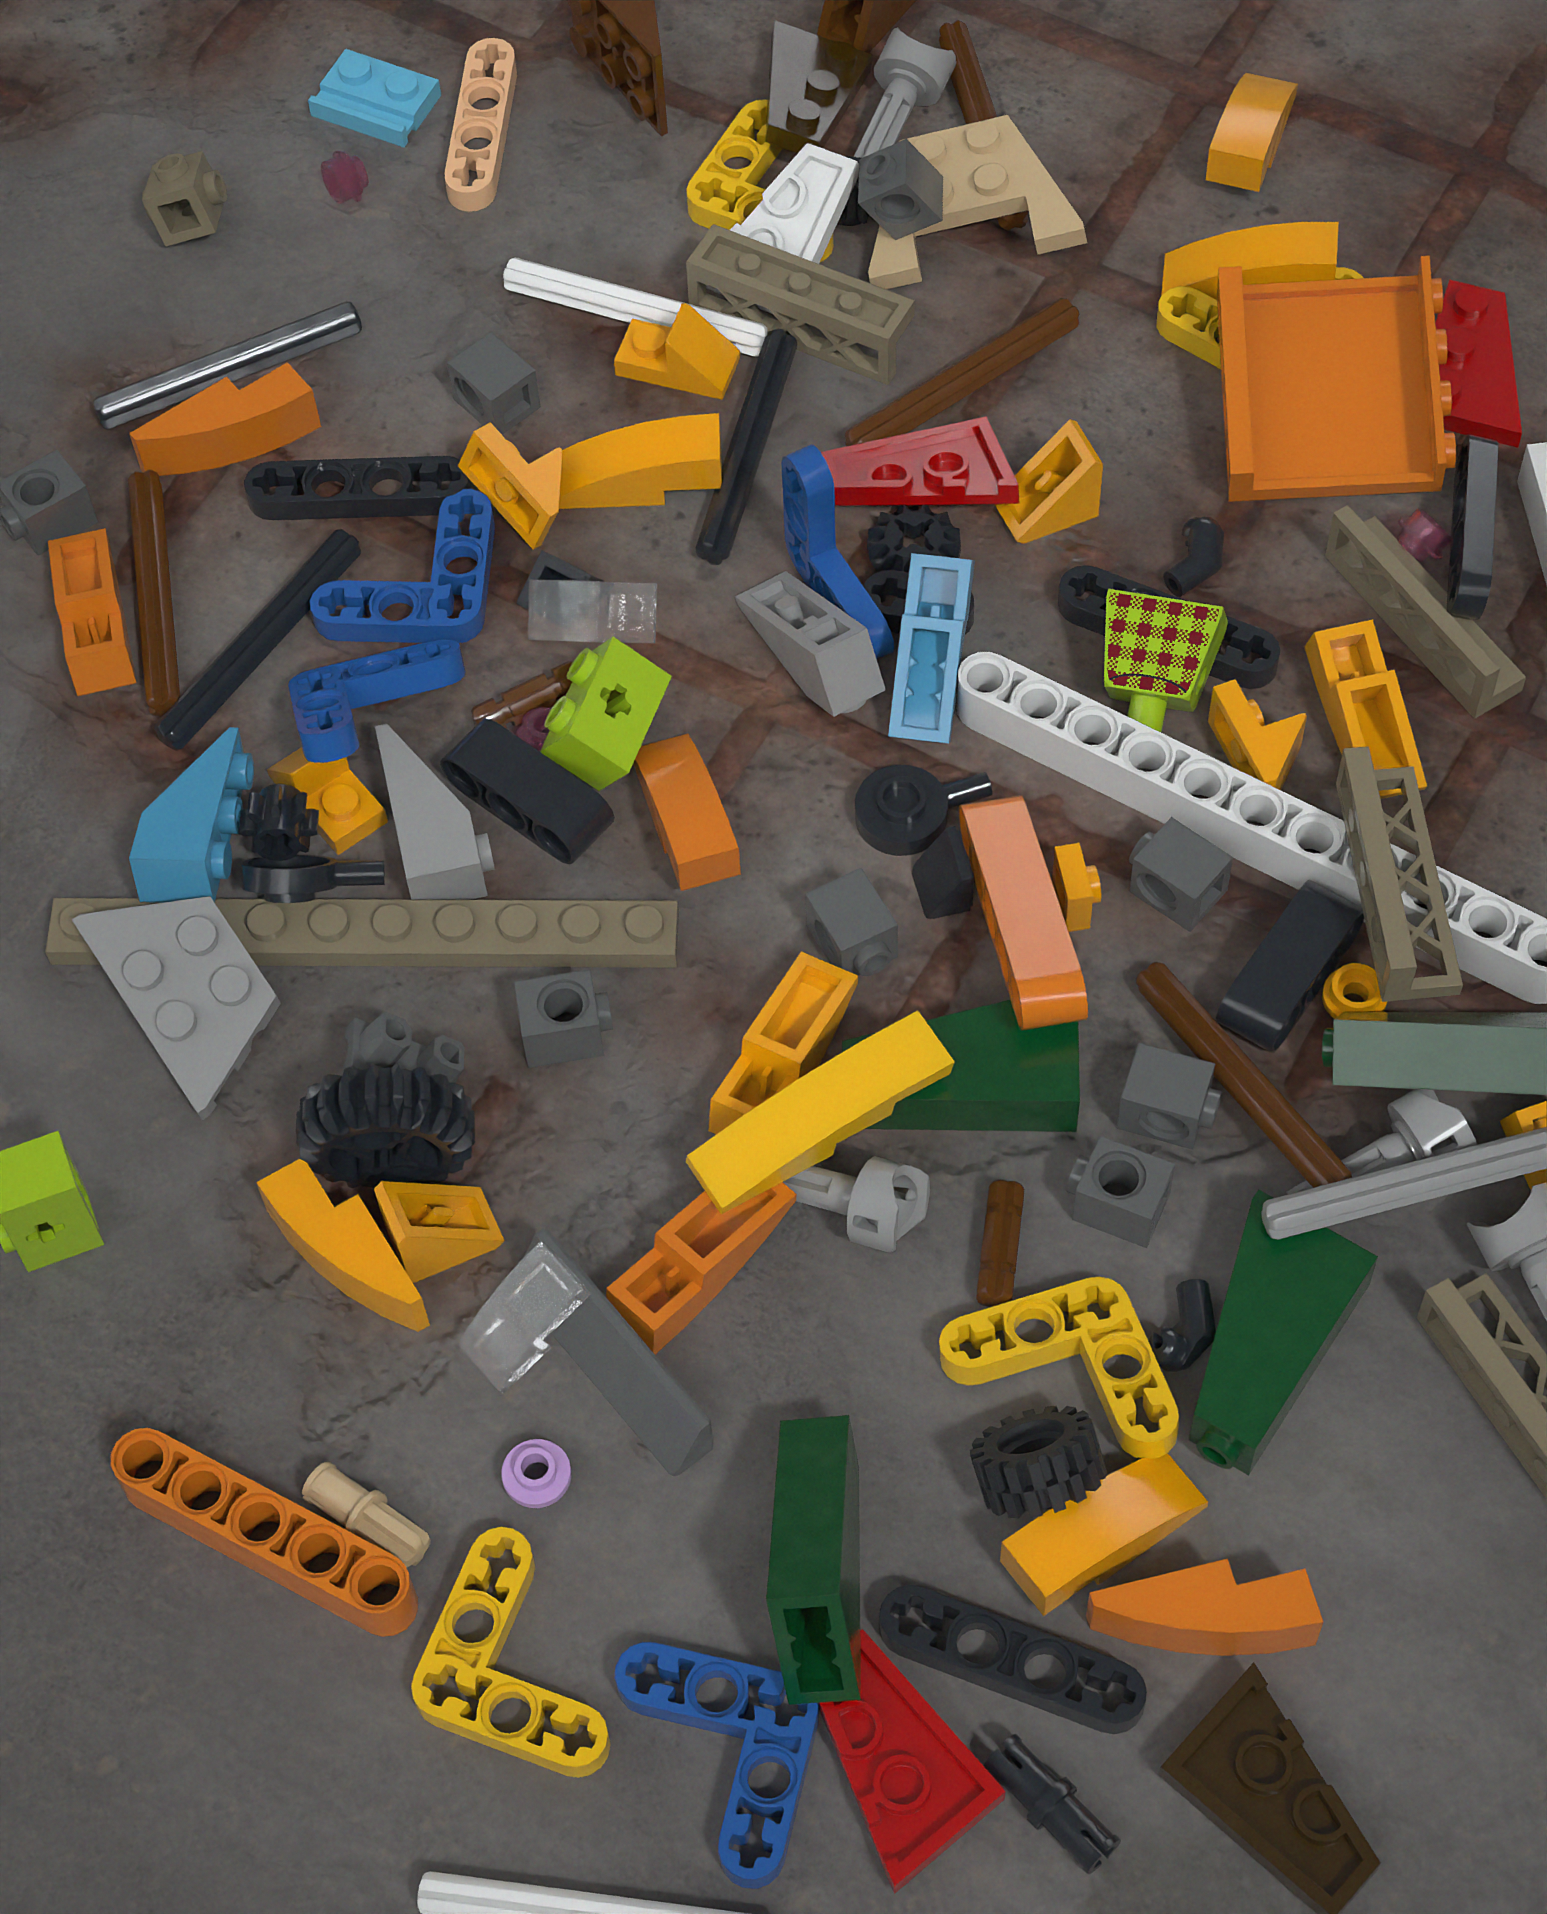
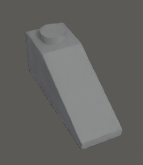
(815, 643)
(432, 828)

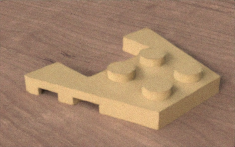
(985, 176)

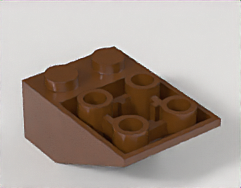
(626, 49)

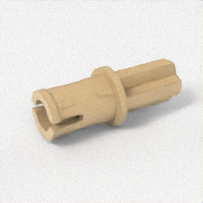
(365, 1513)

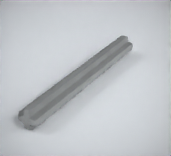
(1405, 1184)

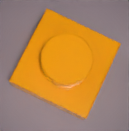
(1075, 886)

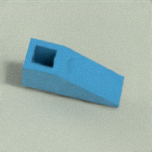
(188, 828)

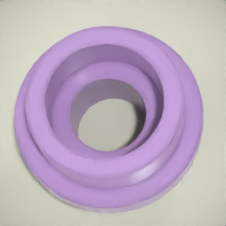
(541, 1491)

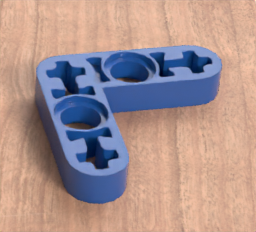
(812, 543)
(431, 600)
(327, 694)
(762, 1743)

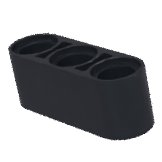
(527, 791)
(1290, 966)

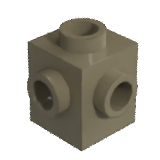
(184, 197)

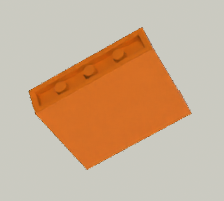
(1333, 386)

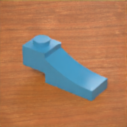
(931, 647)

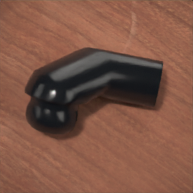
(1204, 556)
(1193, 1334)

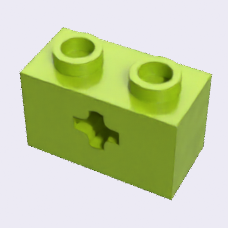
(604, 713)
(44, 1204)

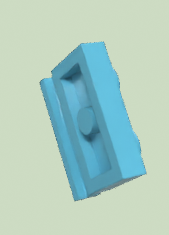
(374, 97)

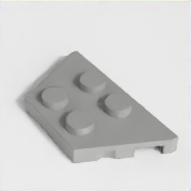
(185, 987)

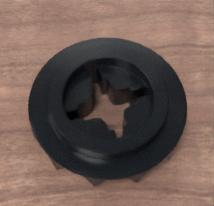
(887, 537)

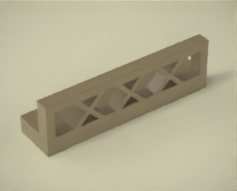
(799, 294)
(1417, 612)
(1382, 882)
(1486, 1370)

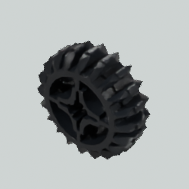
(385, 1126)

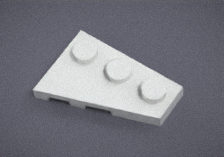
(802, 205)

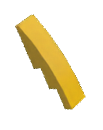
(818, 1112)

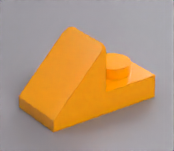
(680, 357)
(519, 491)
(1249, 744)
(343, 802)

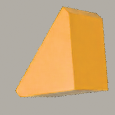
(1056, 487)
(436, 1225)

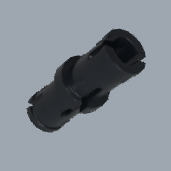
(1052, 1804)

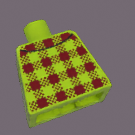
(1159, 652)

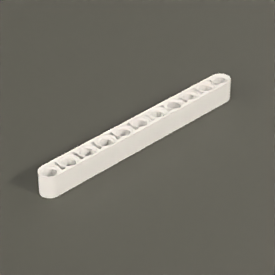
(1232, 801)

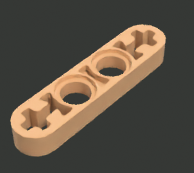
(478, 123)

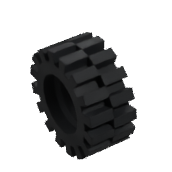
(1038, 1461)

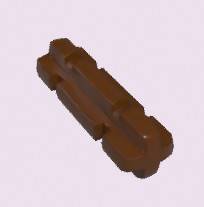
(525, 697)
(1000, 1243)

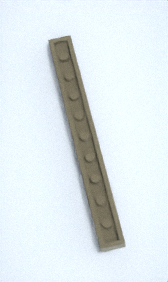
(421, 932)

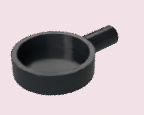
(907, 807)
(304, 875)

